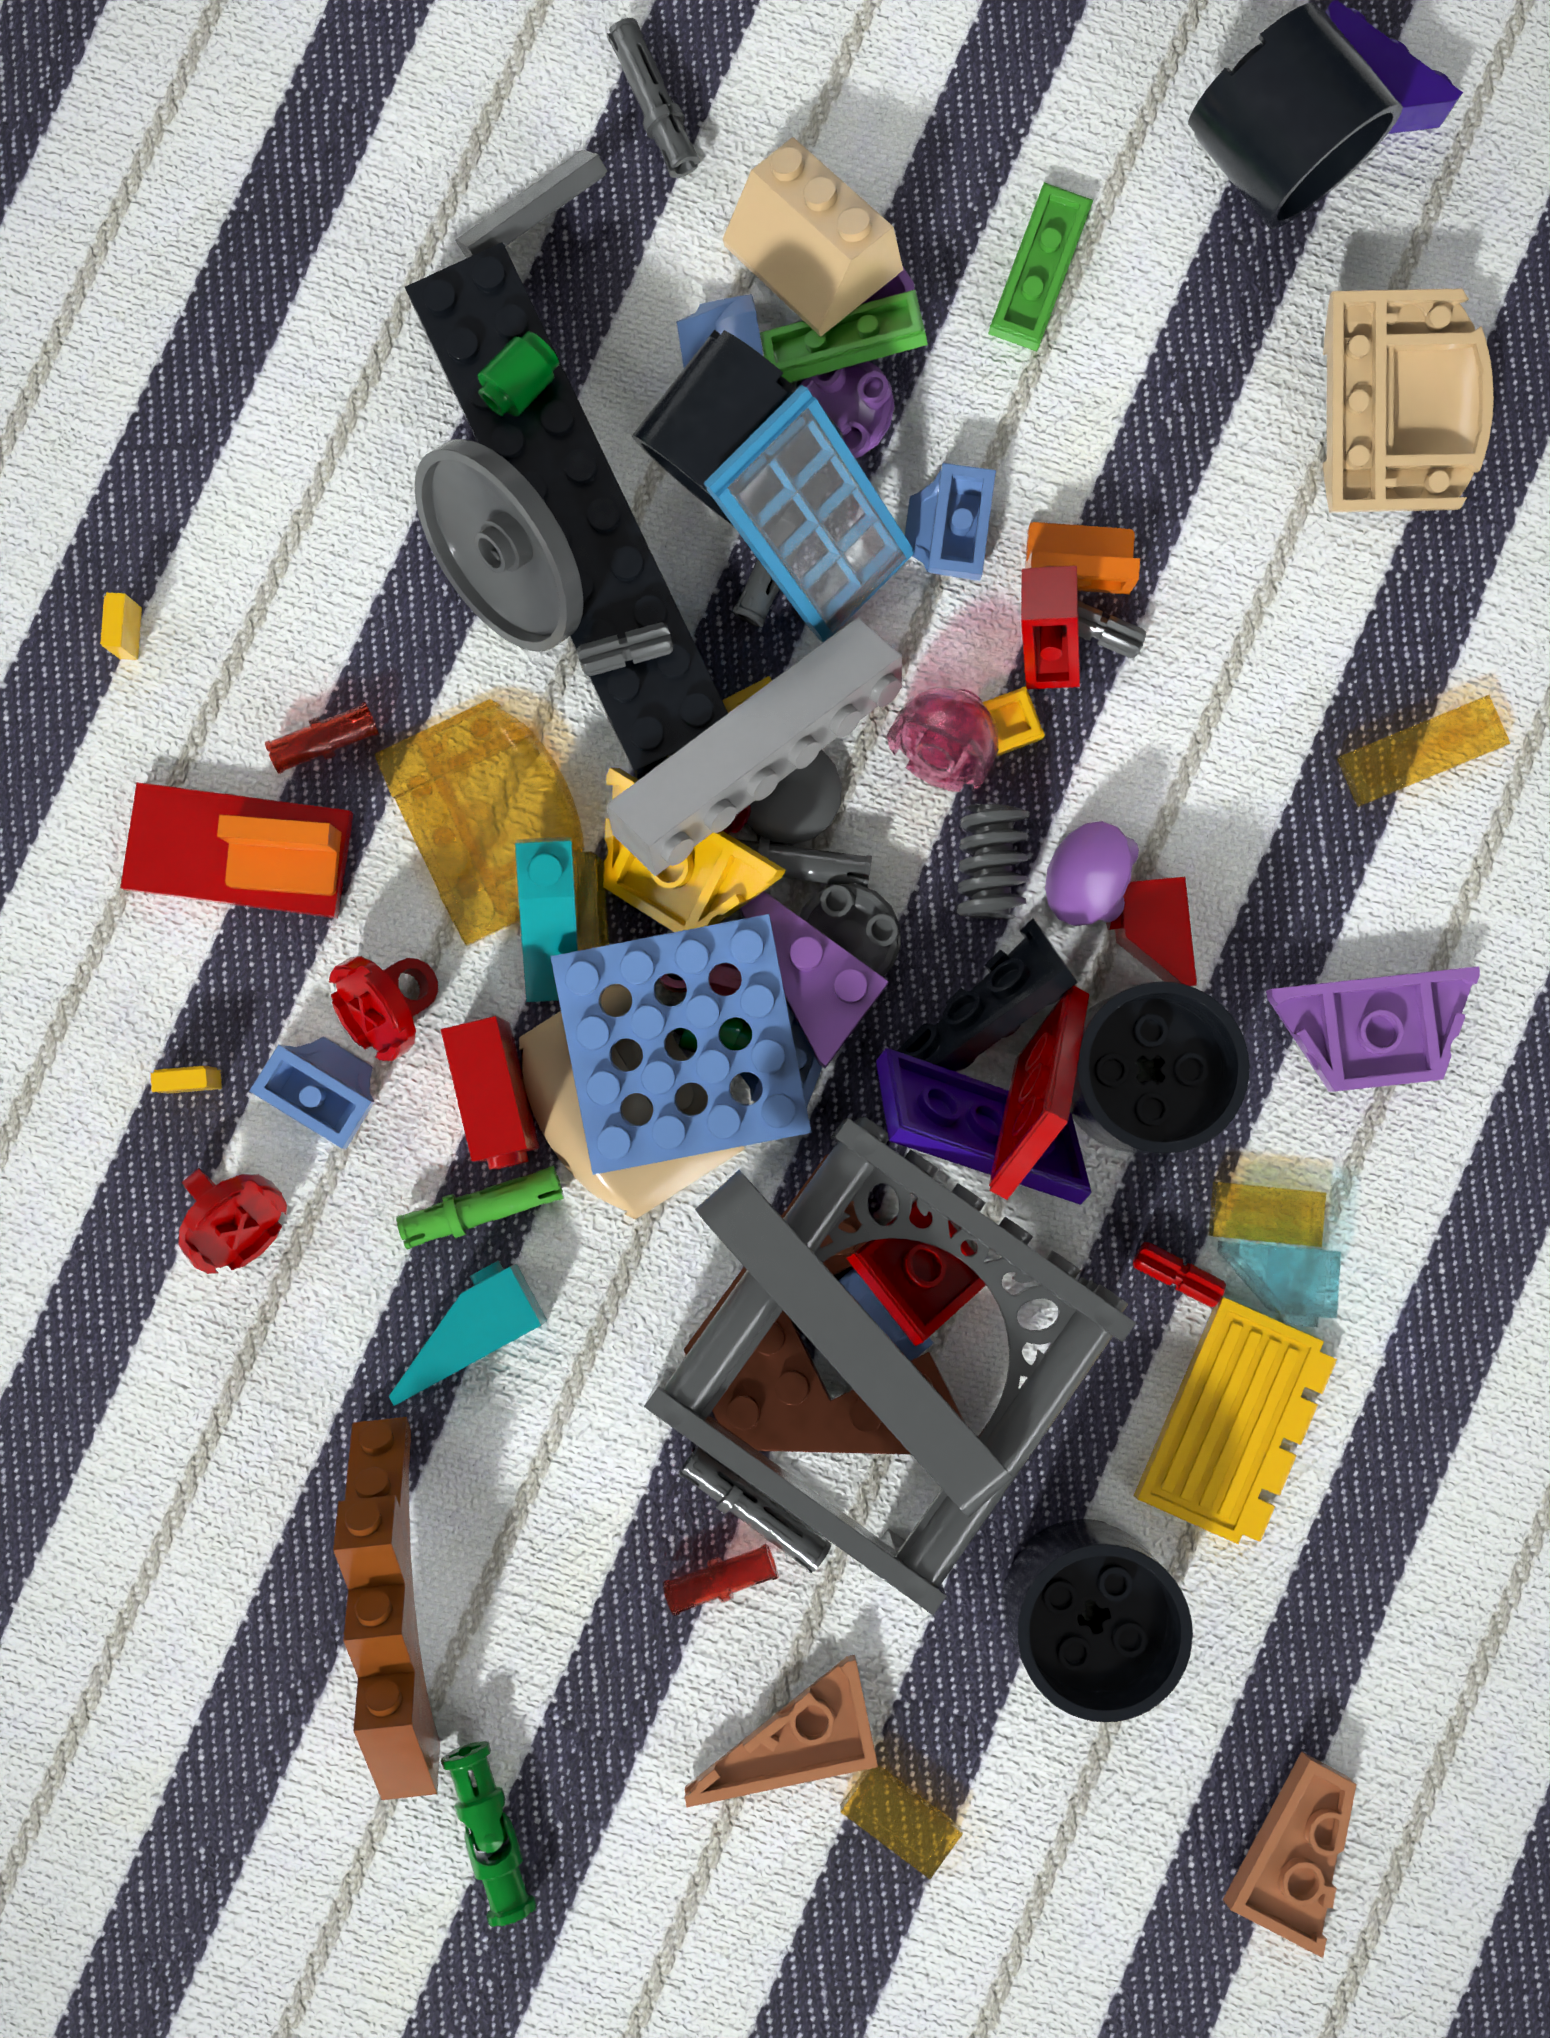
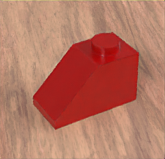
(1050, 627)
(1158, 928)

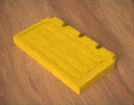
(1231, 1420)

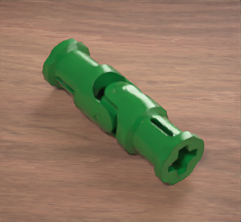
(482, 1813)

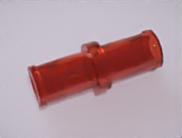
(321, 737)
(720, 1580)

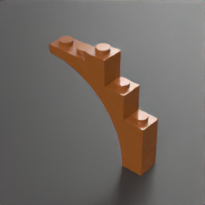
(380, 1621)

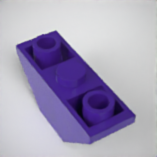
(1422, 92)

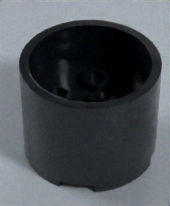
(1294, 115)
(712, 412)
(1197, 1069)
(1139, 1631)

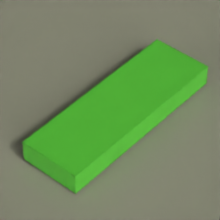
(1040, 267)
(863, 335)

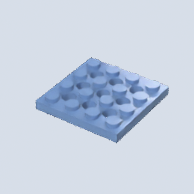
(603, 1086)

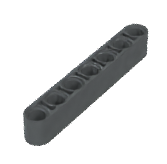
(853, 1343)

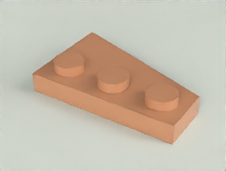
(1294, 1856)

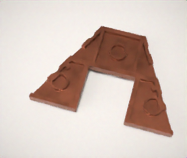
(781, 1398)

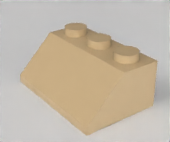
(811, 237)

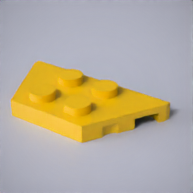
(697, 892)

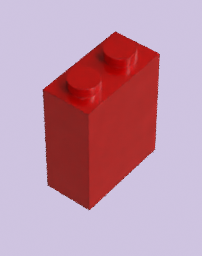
(490, 1092)

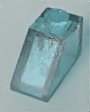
(1288, 1278)

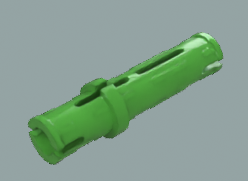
(468, 1211)

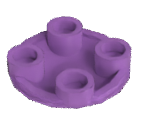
(858, 403)
(1090, 874)

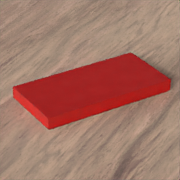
(178, 852)
(1039, 1092)

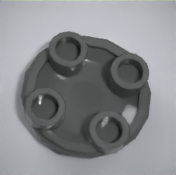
(799, 804)
(857, 922)

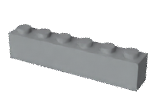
(756, 746)

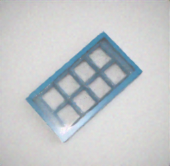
(810, 514)

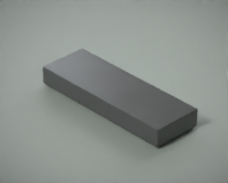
(534, 203)

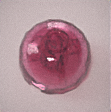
(946, 738)

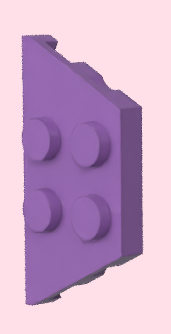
(1377, 1026)

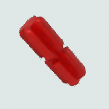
(1171, 1270)

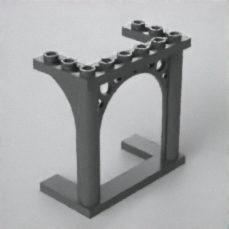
(1084, 1327)

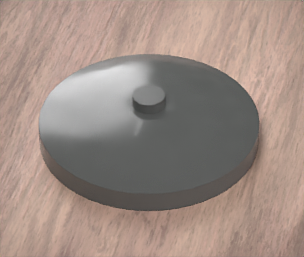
(499, 544)

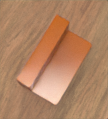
(1100, 553)
(280, 854)

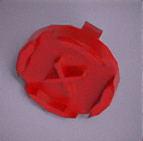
(375, 1008)
(229, 1220)

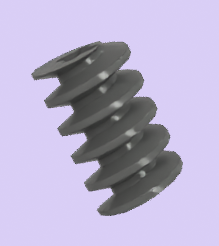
(991, 861)

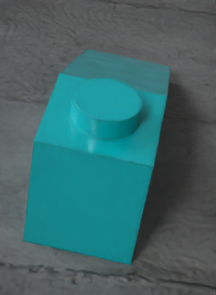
(545, 910)
(477, 1324)

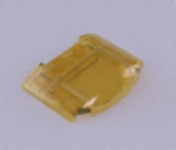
(468, 798)

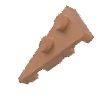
(808, 1740)

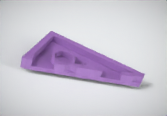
(820, 979)

